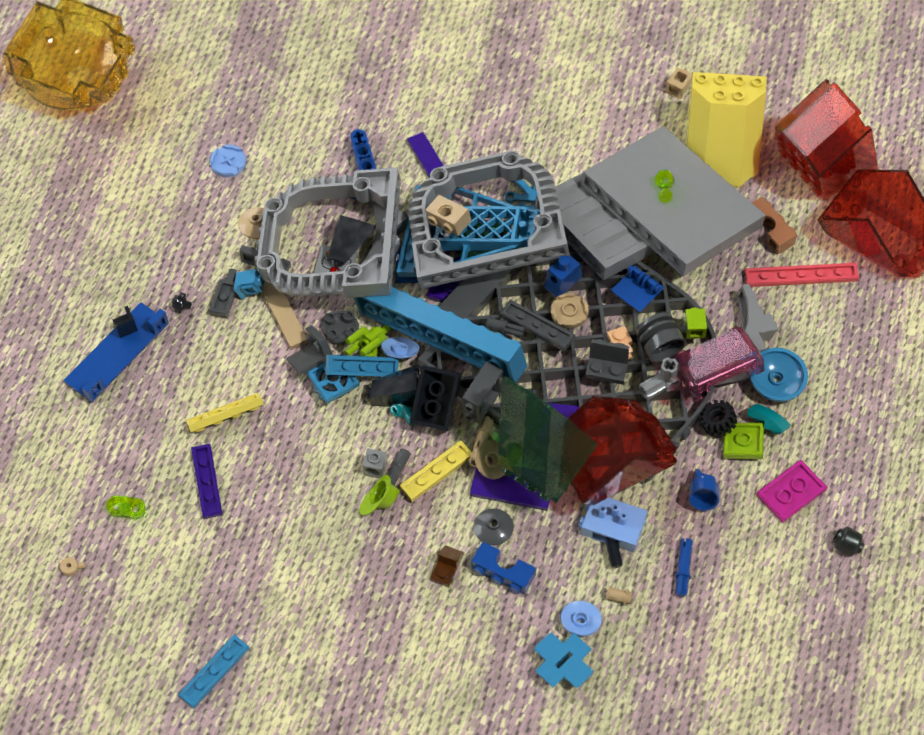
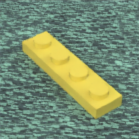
(218, 415)
(436, 471)

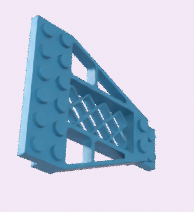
(519, 216)

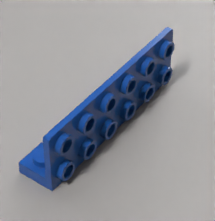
(116, 353)

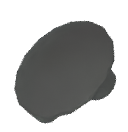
(339, 325)

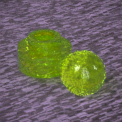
(665, 194)

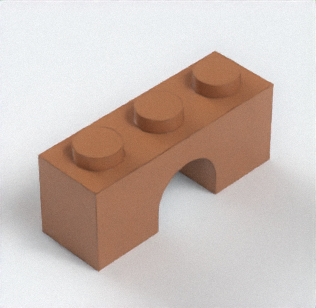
(782, 235)

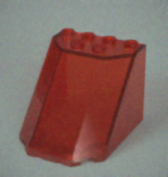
(881, 219)
(627, 449)

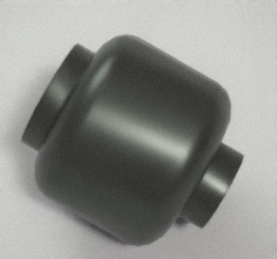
(848, 541)

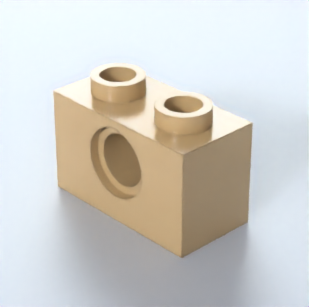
(448, 215)

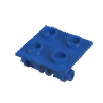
(637, 288)

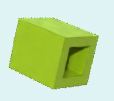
(695, 323)

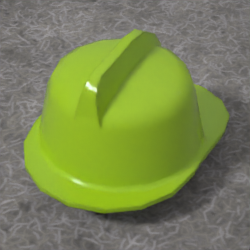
(380, 496)

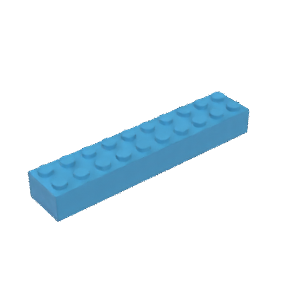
(445, 331)

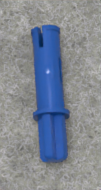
(683, 567)

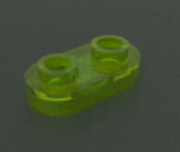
(127, 505)

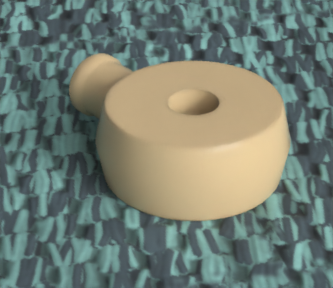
(69, 561)

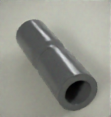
(398, 465)

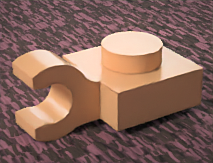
(621, 335)

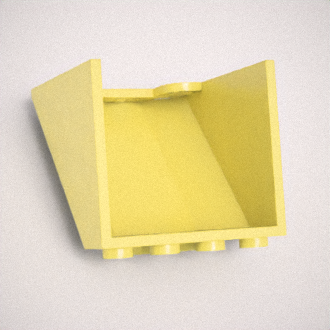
(727, 123)

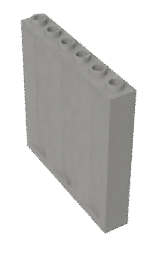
(596, 232)

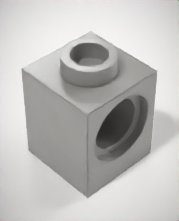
(374, 463)

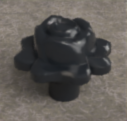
(180, 302)

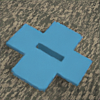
(556, 652)

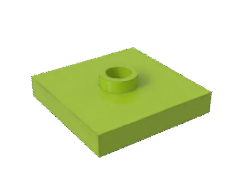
(744, 441)

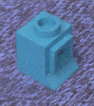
(248, 283)

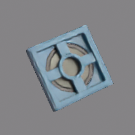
(331, 386)

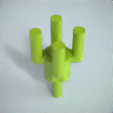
(369, 340)

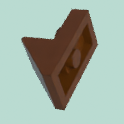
(446, 566)

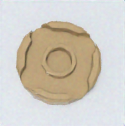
(569, 310)

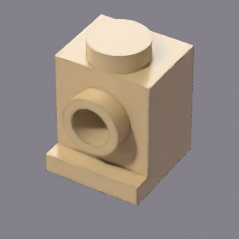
(679, 82)

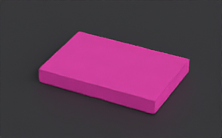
(791, 491)

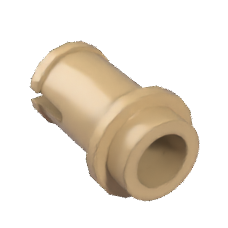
(619, 595)

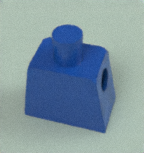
(562, 275)

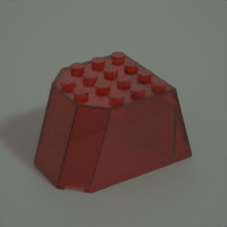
(826, 140)

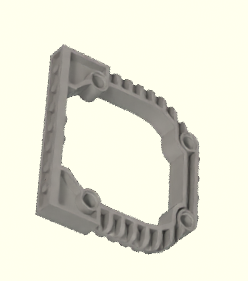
(545, 244)
(356, 280)

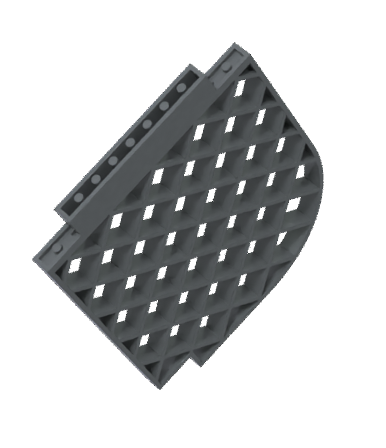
(477, 292)

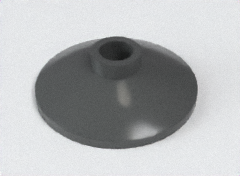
(493, 534)

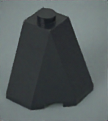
(347, 239)
(395, 388)

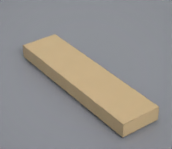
(285, 317)

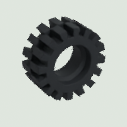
(722, 426)

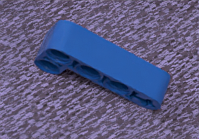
(362, 152)

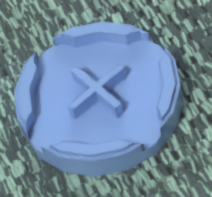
(228, 161)

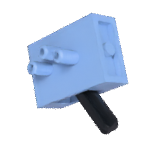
(614, 524)

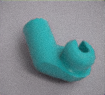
(401, 411)

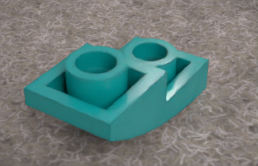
(772, 419)

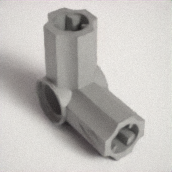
(664, 379)

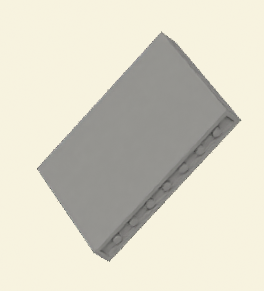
(698, 221)

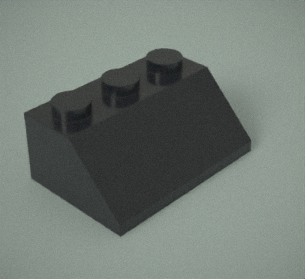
(436, 398)

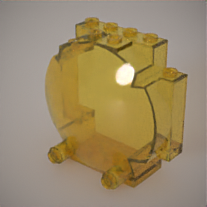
(69, 55)

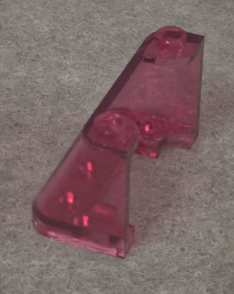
(718, 361)

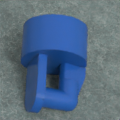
(703, 491)

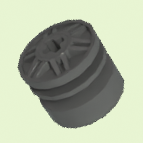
(660, 337)

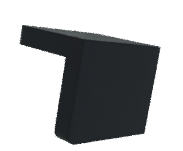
(125, 324)

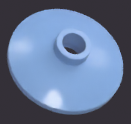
(400, 347)
(583, 612)

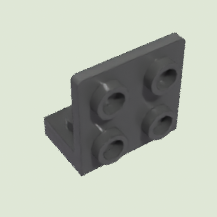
(311, 355)
(607, 361)

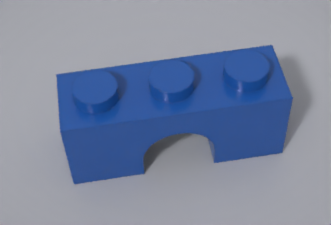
(516, 578)

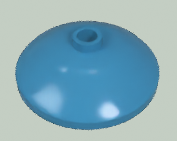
(787, 368)

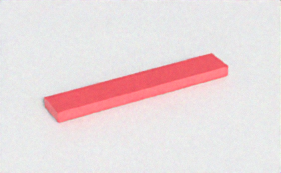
(801, 274)

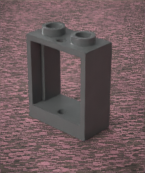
(482, 392)

